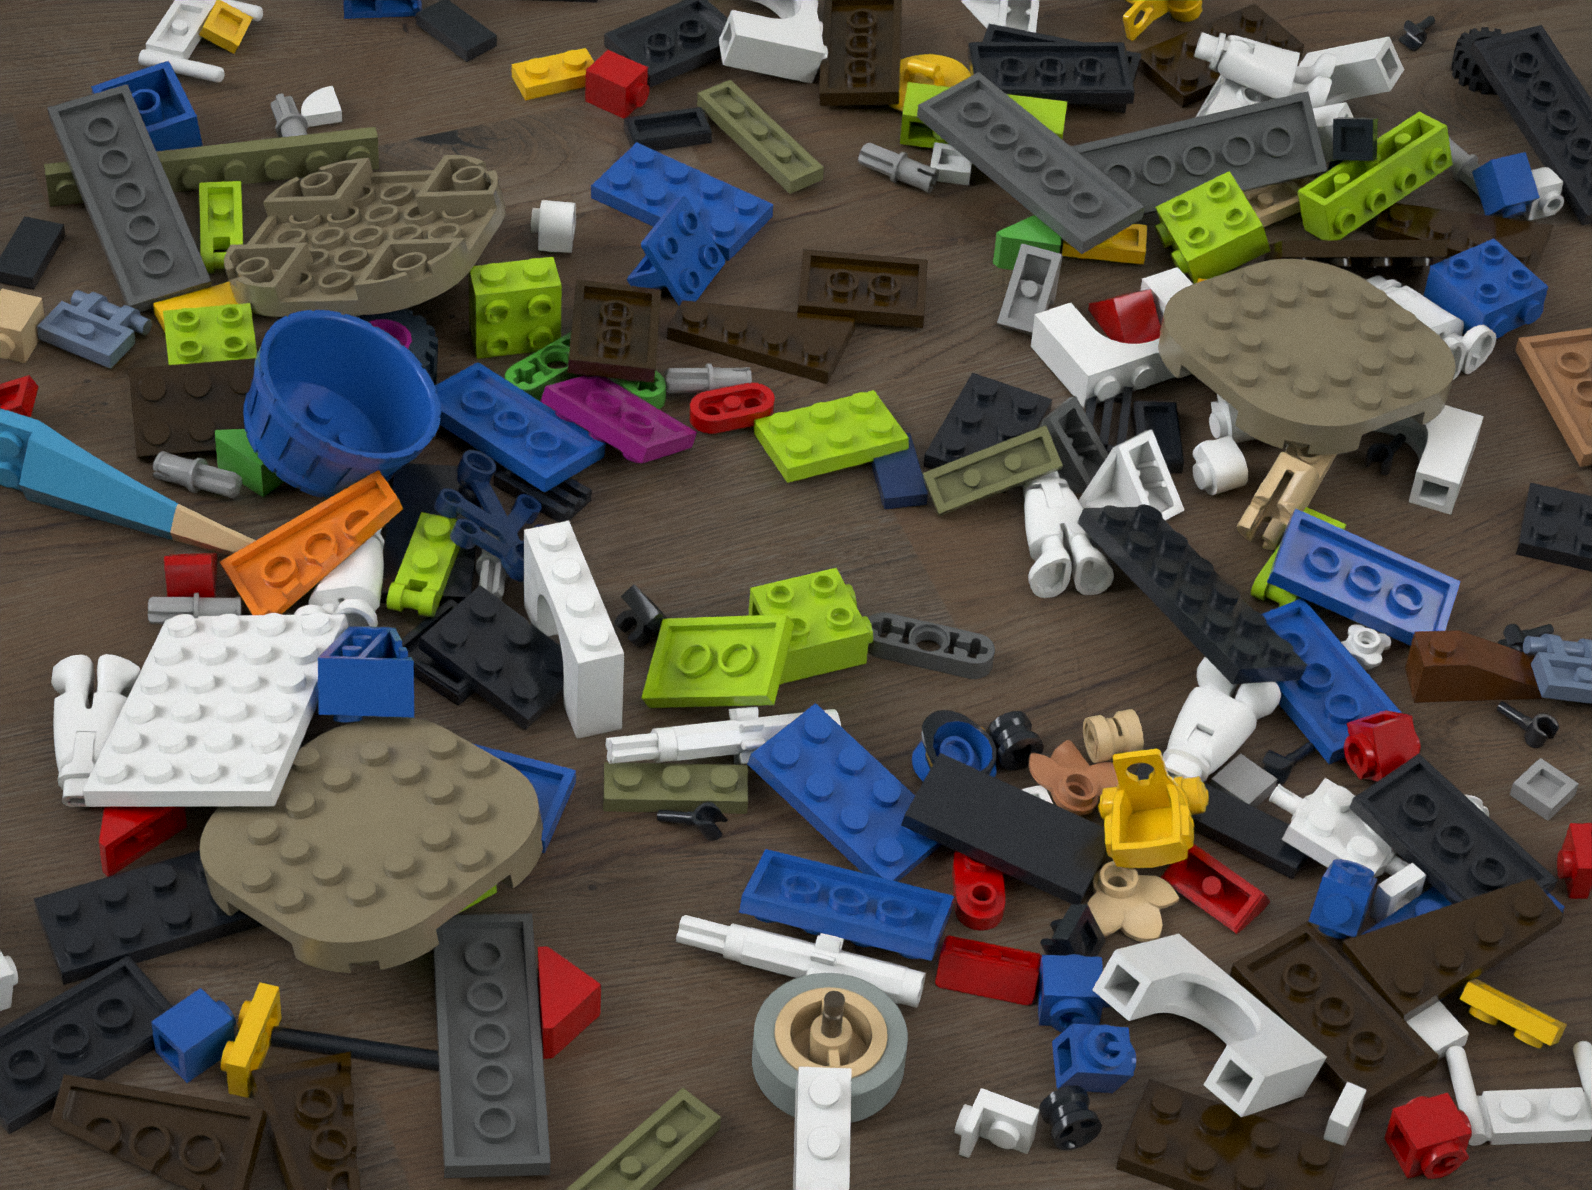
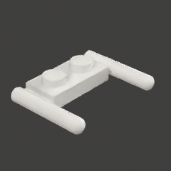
(179, 35)
(1525, 1114)

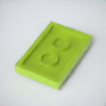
(830, 435)
(718, 661)

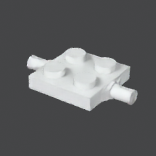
(1330, 830)

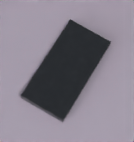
(1056, 70)
(417, 490)
(1007, 829)
(1445, 833)
(78, 1033)

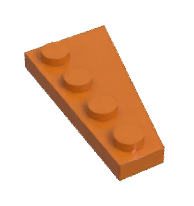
(300, 553)

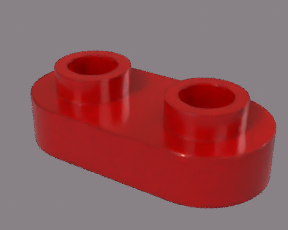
(731, 407)
(971, 884)

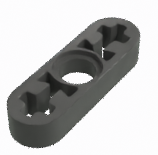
(940, 660)

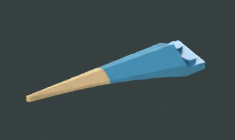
(71, 479)

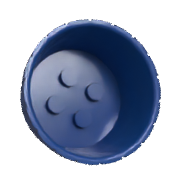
(337, 402)

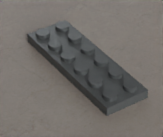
(1254, 142)
(1030, 162)
(128, 197)
(490, 1048)

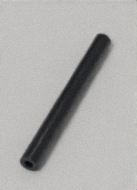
(359, 1048)

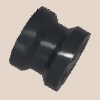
(1014, 740)
(1070, 1118)

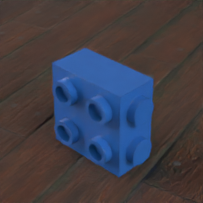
(1487, 288)

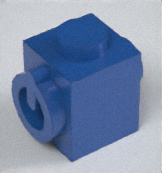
(1343, 899)
(1067, 991)
(1093, 1057)

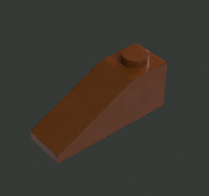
(1467, 668)

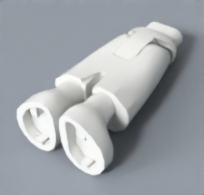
(1266, 67)
(1468, 350)
(1060, 542)
(352, 586)
(1215, 723)
(83, 730)

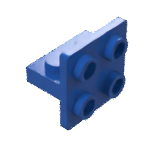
(678, 255)

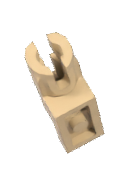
(1286, 487)

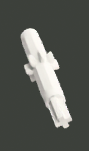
(734, 737)
(800, 957)

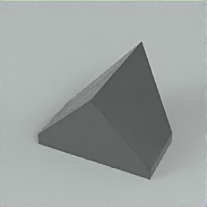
(1076, 444)

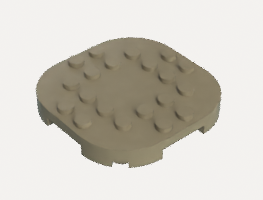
(367, 238)
(1306, 353)
(374, 842)

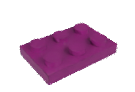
(618, 418)

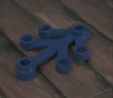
(475, 474)

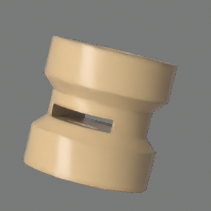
(1112, 735)

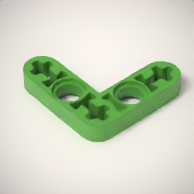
(534, 374)

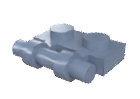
(93, 328)
(1561, 667)

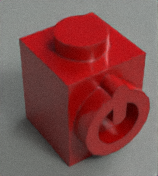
(1380, 744)
(1429, 1136)

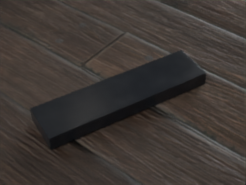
(1244, 830)

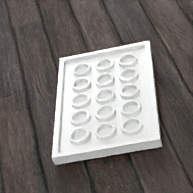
(215, 712)

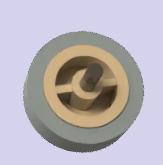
(830, 1024)

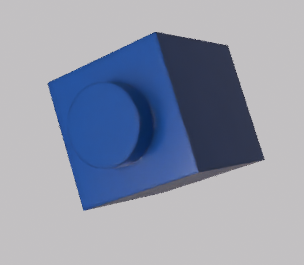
(1506, 185)
(193, 1034)

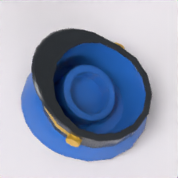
(955, 737)

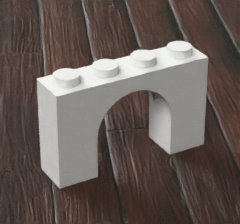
(773, 46)
(1358, 72)
(1095, 364)
(1444, 455)
(567, 603)
(1263, 1054)

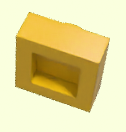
(225, 26)

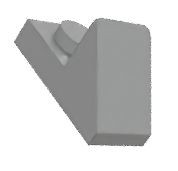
(1030, 288)

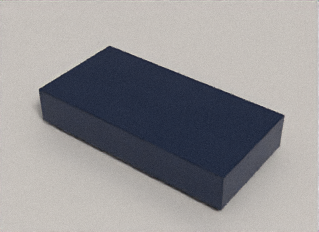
(900, 478)

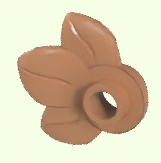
(1071, 779)

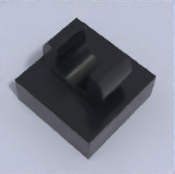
(1355, 138)
(643, 613)
(1075, 934)

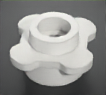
(1366, 645)

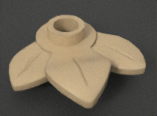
(1131, 904)

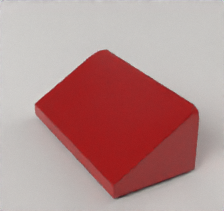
(1216, 889)
(988, 970)

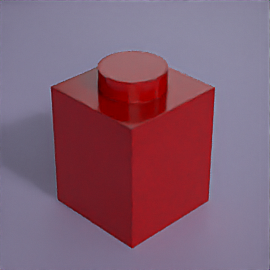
(616, 84)

